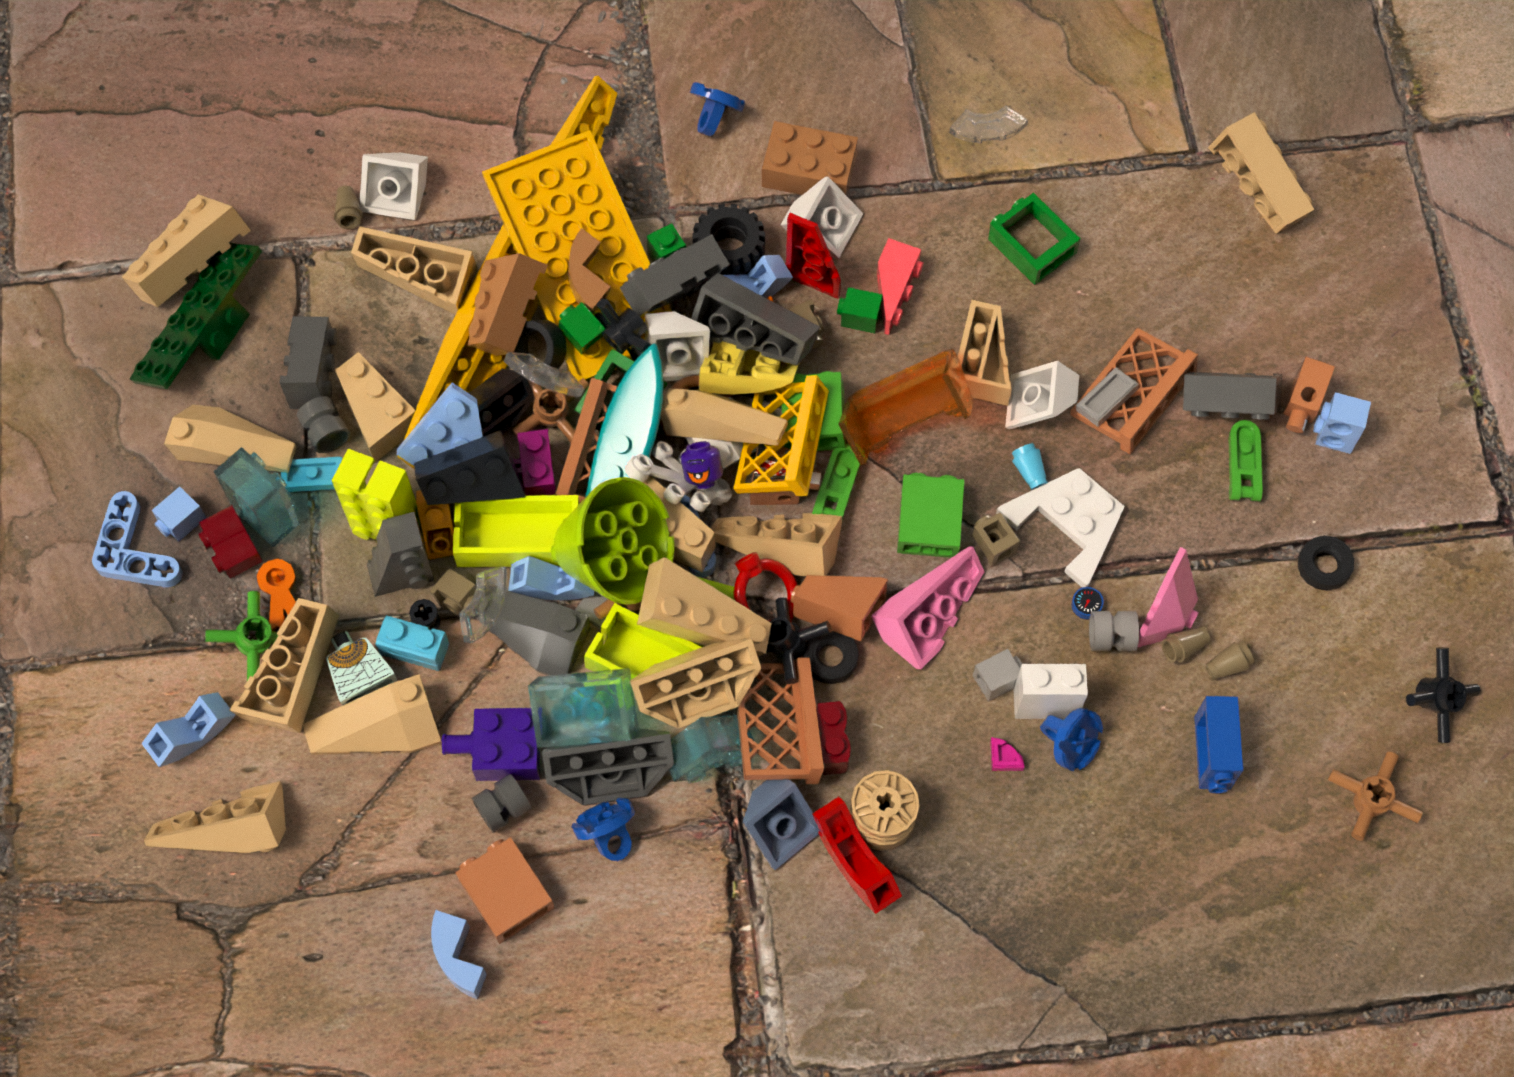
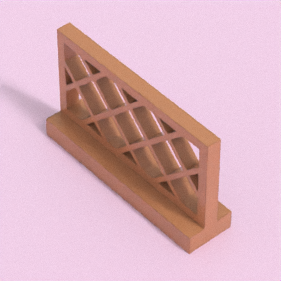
(1158, 396)
(582, 438)
(804, 725)

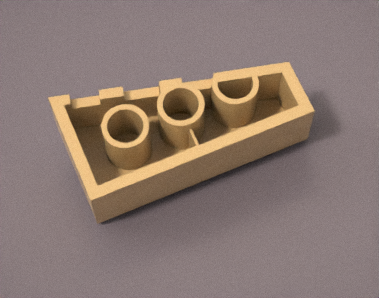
(418, 266)
(290, 669)

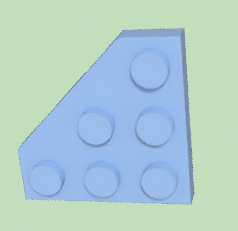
(446, 425)

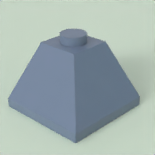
(779, 820)

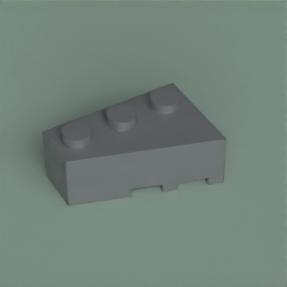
(674, 276)
(308, 360)
(1232, 394)
(399, 557)

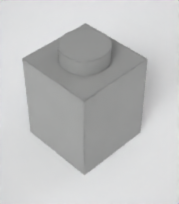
(997, 674)

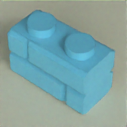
(412, 643)

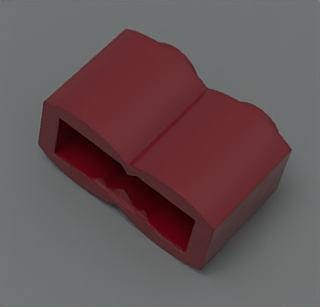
(230, 542)
(833, 739)

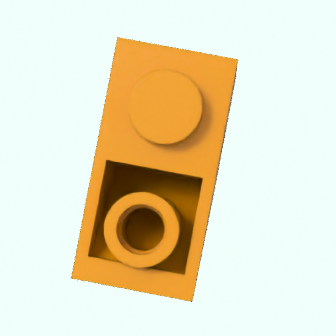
(436, 527)

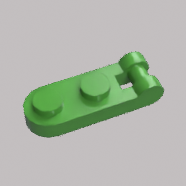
(1245, 461)
(837, 482)

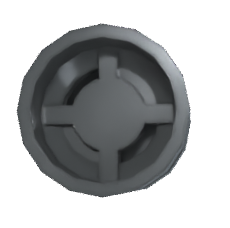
(323, 424)
(501, 803)

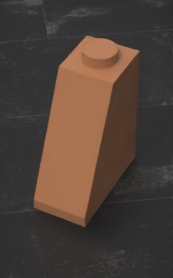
(841, 601)

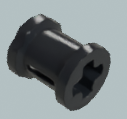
(428, 609)

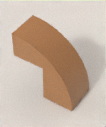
(583, 283)

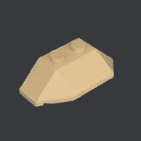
(697, 682)

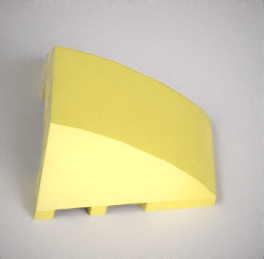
(742, 372)

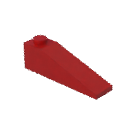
(809, 257)

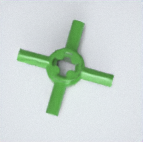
(253, 622)

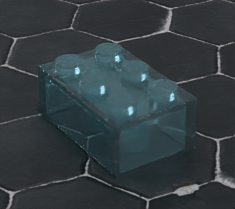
(258, 496)
(583, 708)

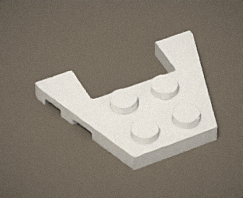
(1079, 510)

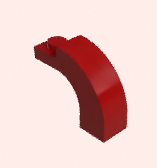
(854, 858)

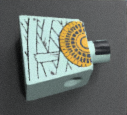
(357, 668)

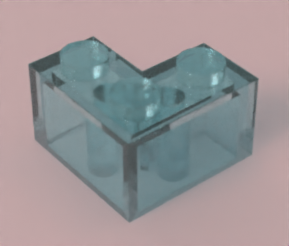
(706, 746)

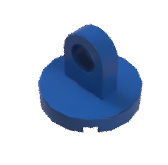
(714, 107)
(1074, 737)
(603, 823)

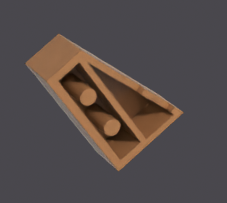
(501, 302)

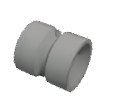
(1112, 631)

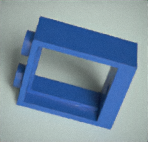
(1218, 743)

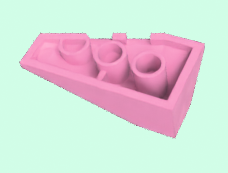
(1173, 603)
(923, 611)

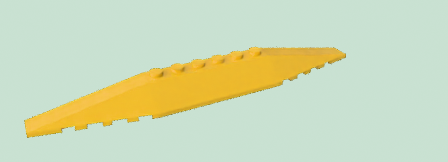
(456, 359)

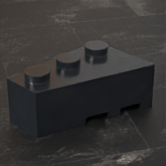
(502, 400)
(470, 473)

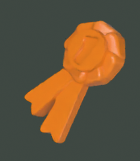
(277, 579)

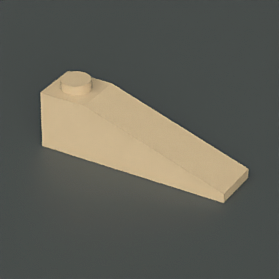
(718, 418)
(215, 434)
(801, 545)
(381, 721)
(238, 826)

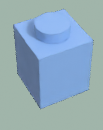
(177, 514)

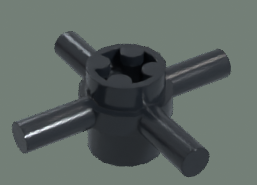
(622, 331)
(789, 640)
(1442, 694)

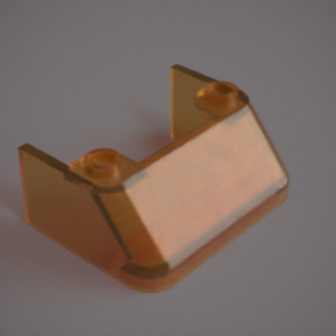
(903, 401)

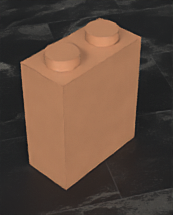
(504, 889)

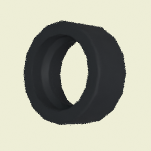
(553, 336)

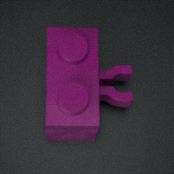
(536, 463)

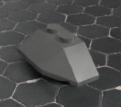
(609, 769)

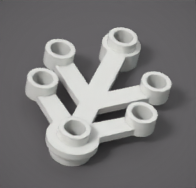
(641, 467)

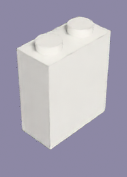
(1049, 690)

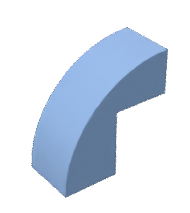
(765, 277)
(545, 581)
(184, 735)
(448, 938)

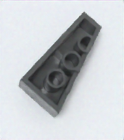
(753, 321)

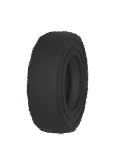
(1331, 546)
(836, 673)

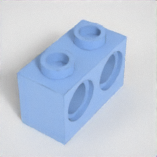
(1341, 422)

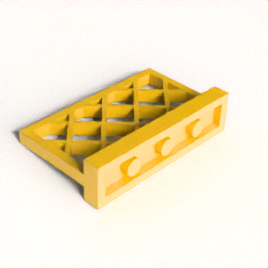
(804, 442)

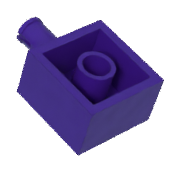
(499, 744)

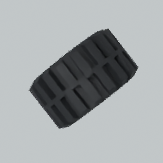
(736, 224)

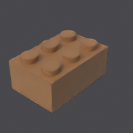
(803, 156)

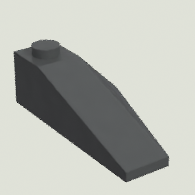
(542, 632)

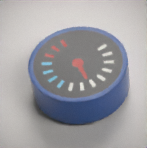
(1085, 601)

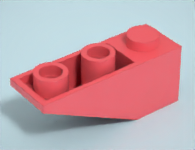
(894, 275)

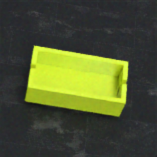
(383, 497)
(508, 529)
(631, 644)

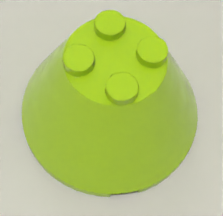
(614, 539)

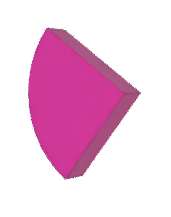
(1004, 756)

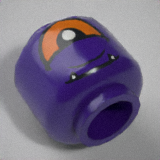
(701, 464)

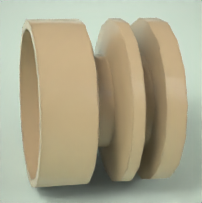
(896, 823)

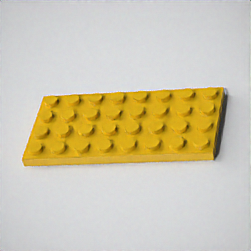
(544, 206)

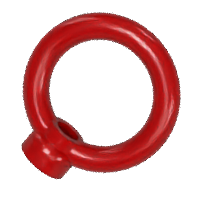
(751, 566)

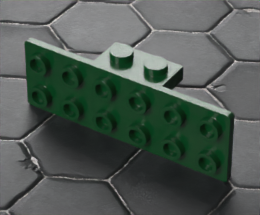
(204, 319)

